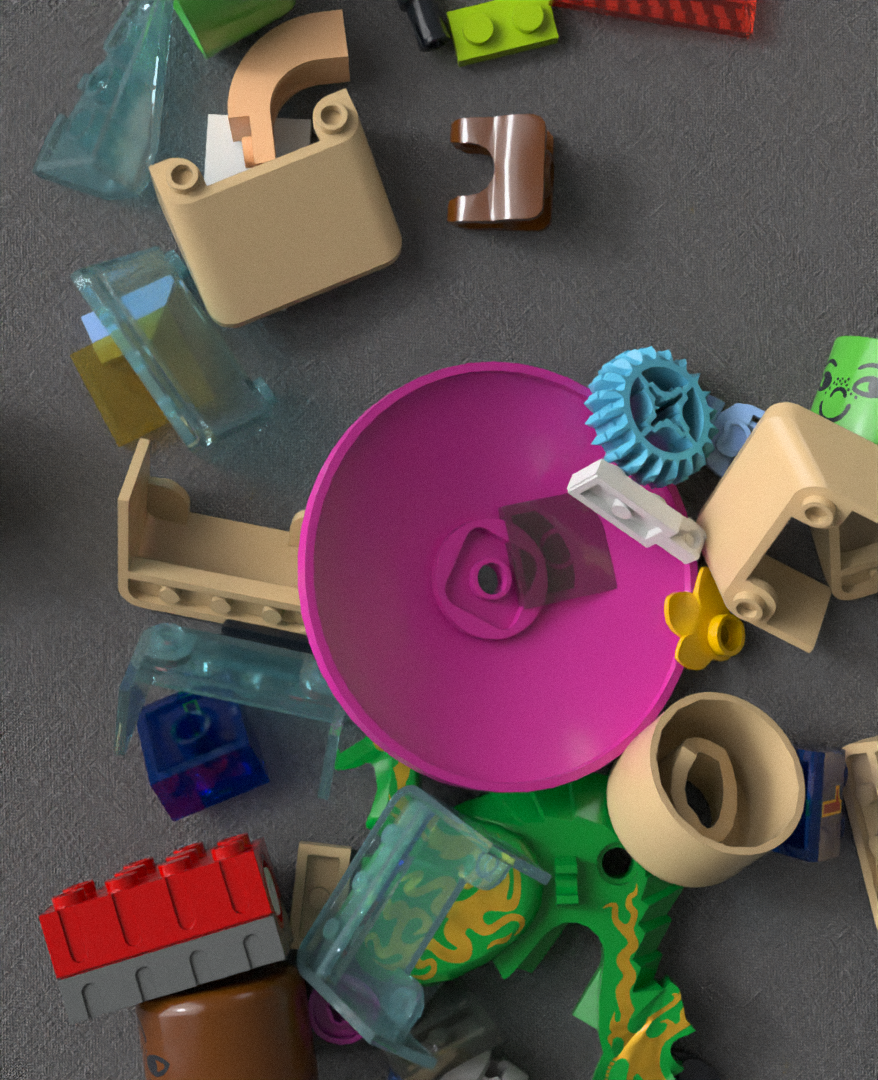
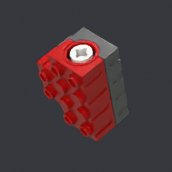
(166, 926)

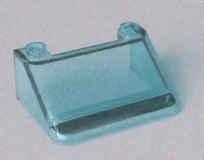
(176, 350)

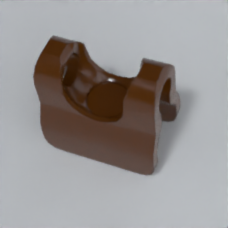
(523, 175)

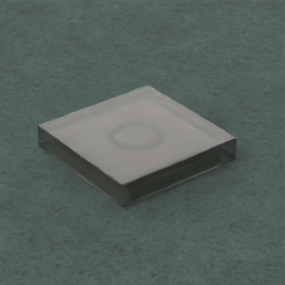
(556, 550)

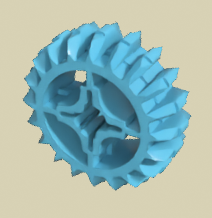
(651, 417)

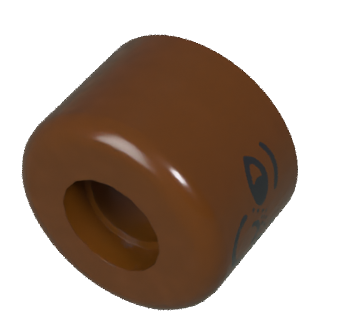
(231, 1029)

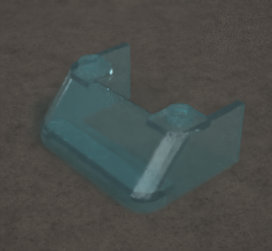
(230, 672)
(391, 909)

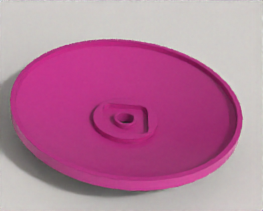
(395, 603)

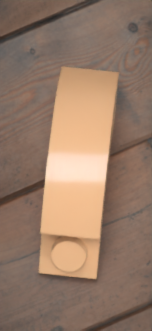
(280, 64)

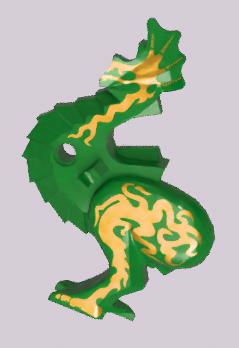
(520, 919)

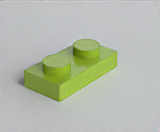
(500, 29)

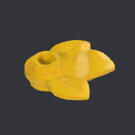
(703, 624)

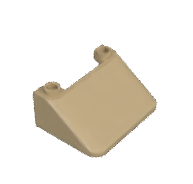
(285, 224)

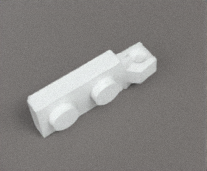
(636, 510)

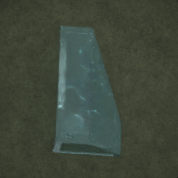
(118, 118)

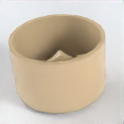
(739, 766)

